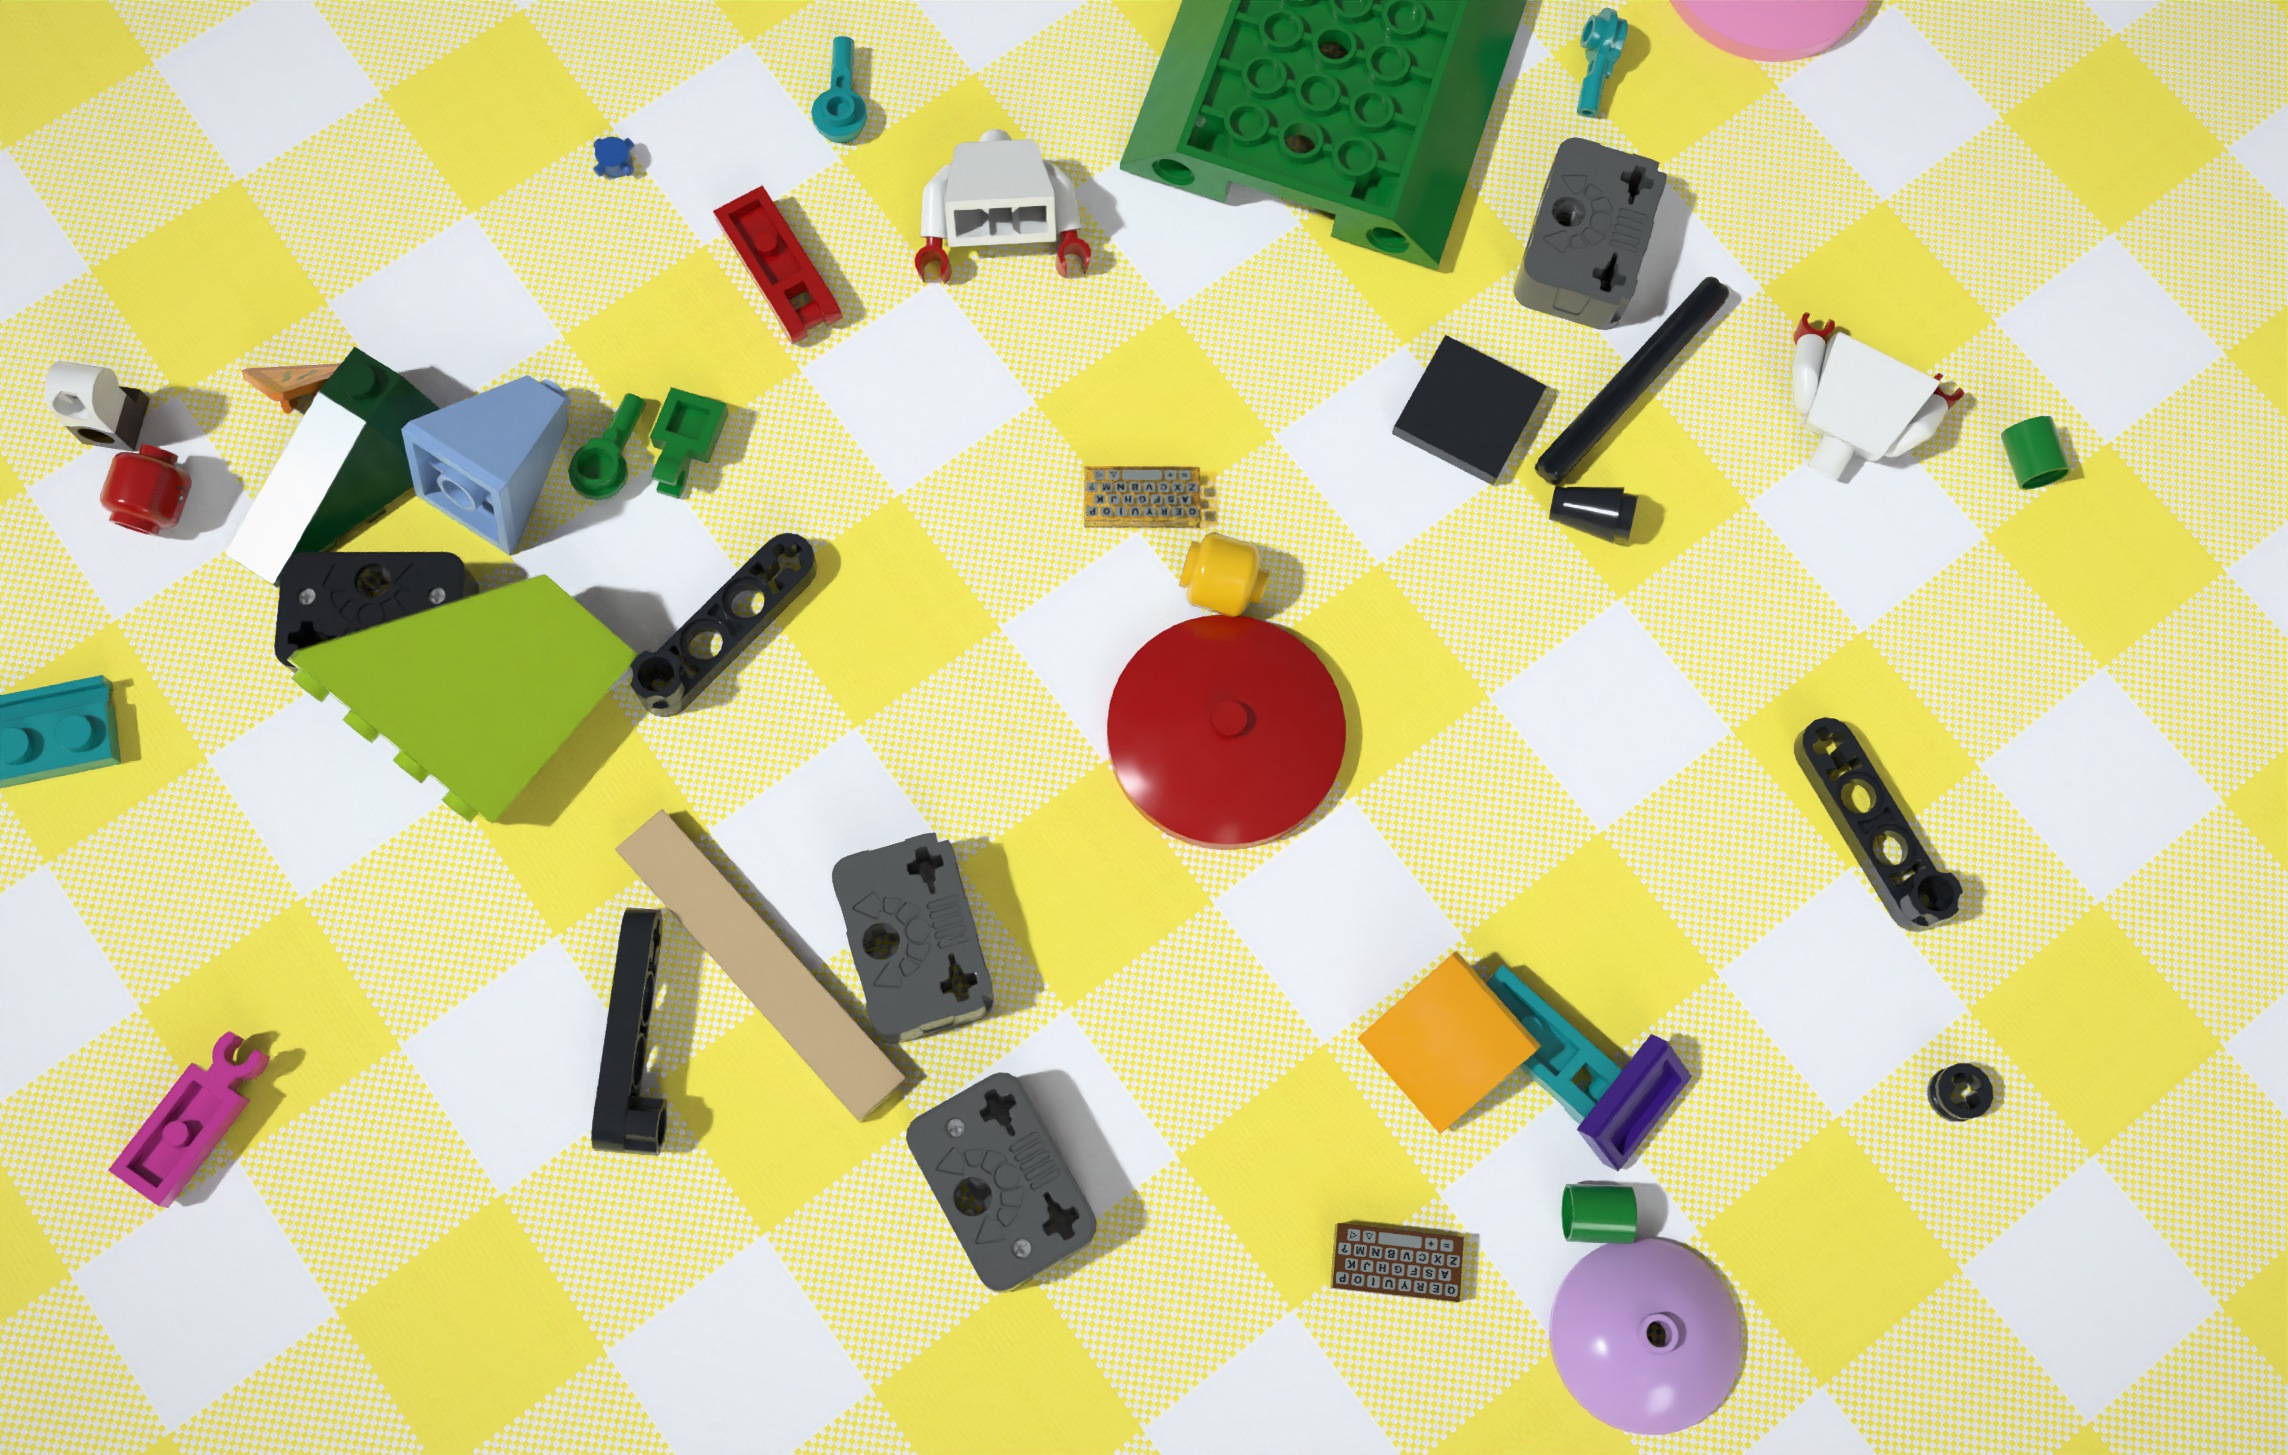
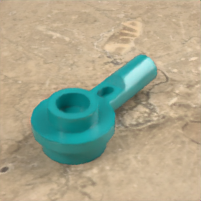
(1603, 40)
(840, 112)

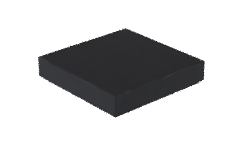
(1468, 410)

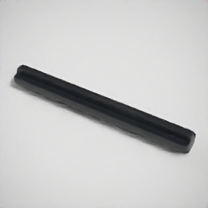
(1631, 381)

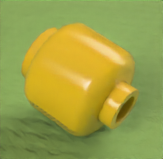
(1223, 575)

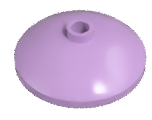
(1604, 1347)

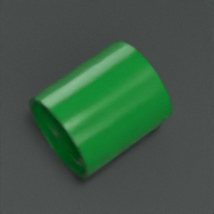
(2036, 452)
(1599, 1213)

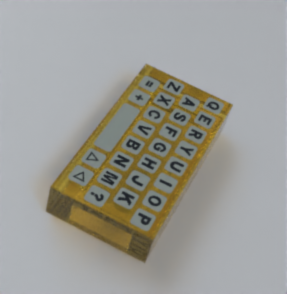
(1142, 497)

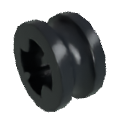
(1978, 1098)

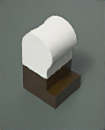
(95, 405)

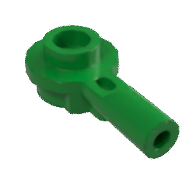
(599, 467)

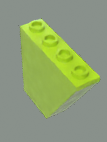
(472, 686)

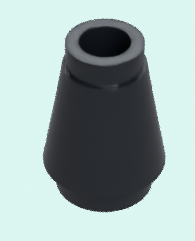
(1595, 511)

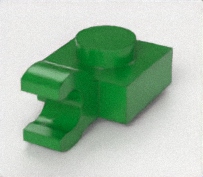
(685, 431)

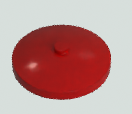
(1225, 732)

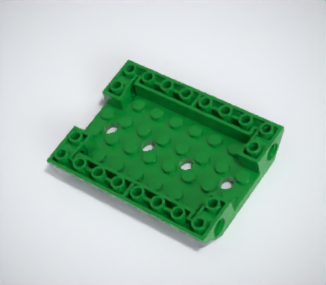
(1386, 121)

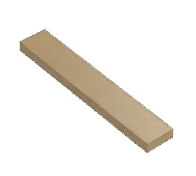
(761, 965)

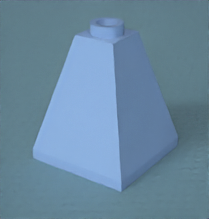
(489, 456)

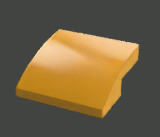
(1448, 1042)

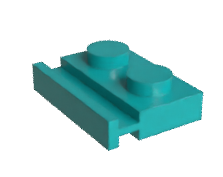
(57, 731)

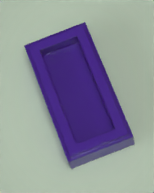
(1634, 1102)

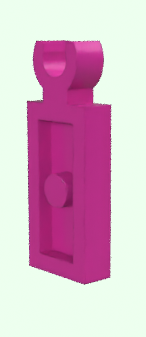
(188, 1124)

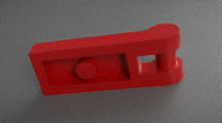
(776, 263)

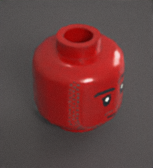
(145, 490)

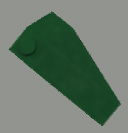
(336, 467)

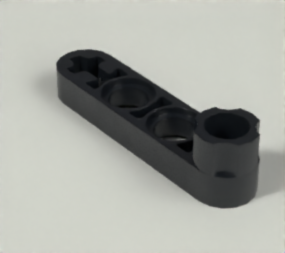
(719, 618)
(1880, 819)
(621, 1116)

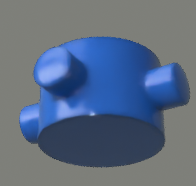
(613, 157)

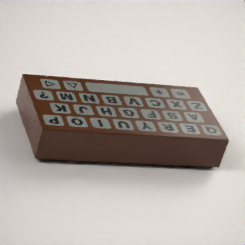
(1397, 1263)

